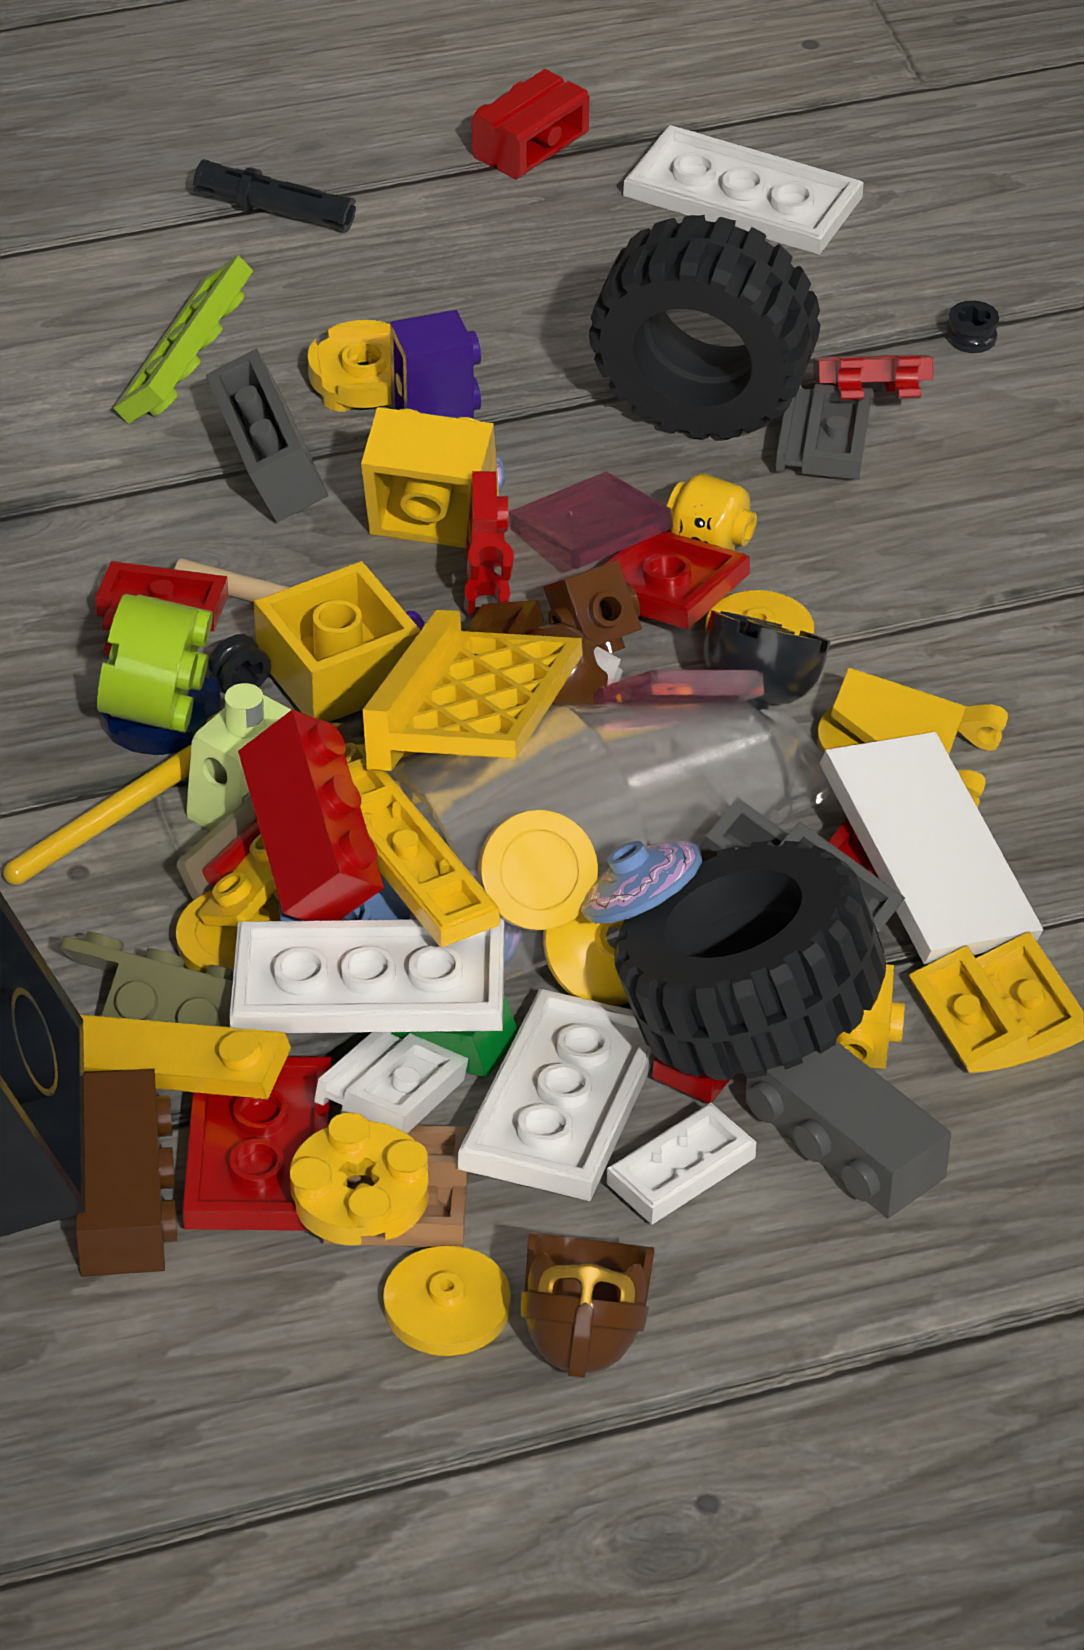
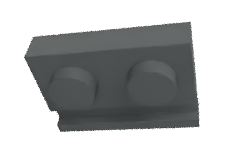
(824, 433)

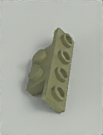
(155, 984)

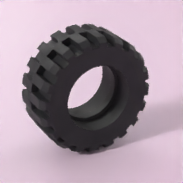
(721, 274)
(752, 961)

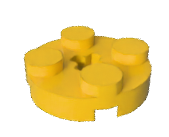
(335, 367)
(351, 1149)

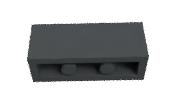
(267, 435)
(854, 1127)

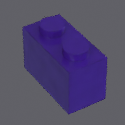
(435, 365)

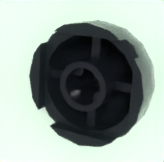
(786, 660)

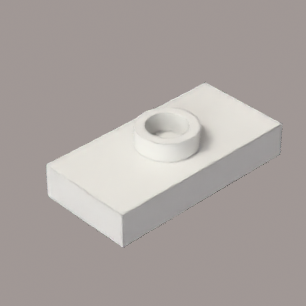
(681, 1163)

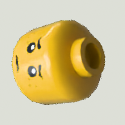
(712, 511)

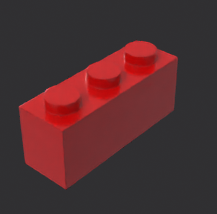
(310, 818)

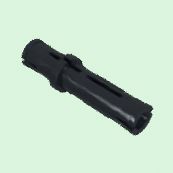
(254, 190)

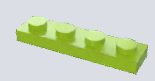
(191, 331)

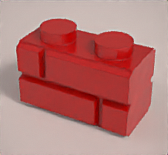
(530, 123)

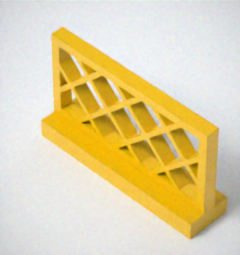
(456, 701)

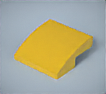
(1000, 1005)

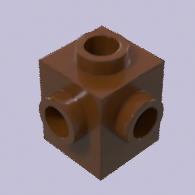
(596, 605)

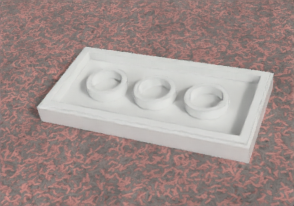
(757, 189)
(929, 845)
(365, 978)
(560, 1097)

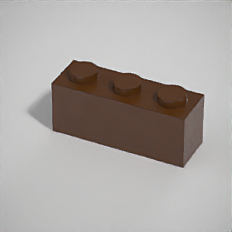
(125, 1175)

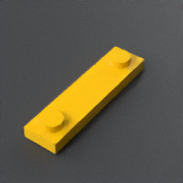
(420, 862)
(188, 1055)

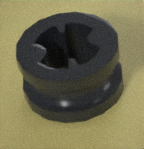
(973, 326)
(231, 653)

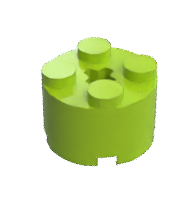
(154, 662)

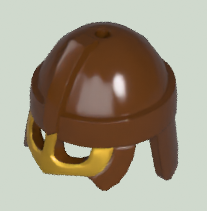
(584, 1300)

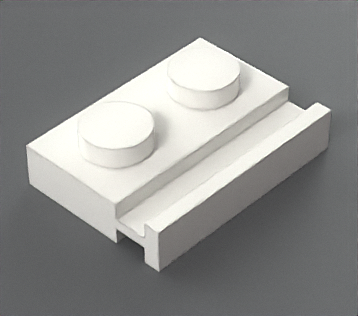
(392, 1079)

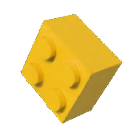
(421, 474)
(333, 640)

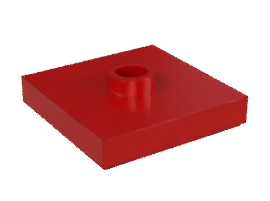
(680, 576)

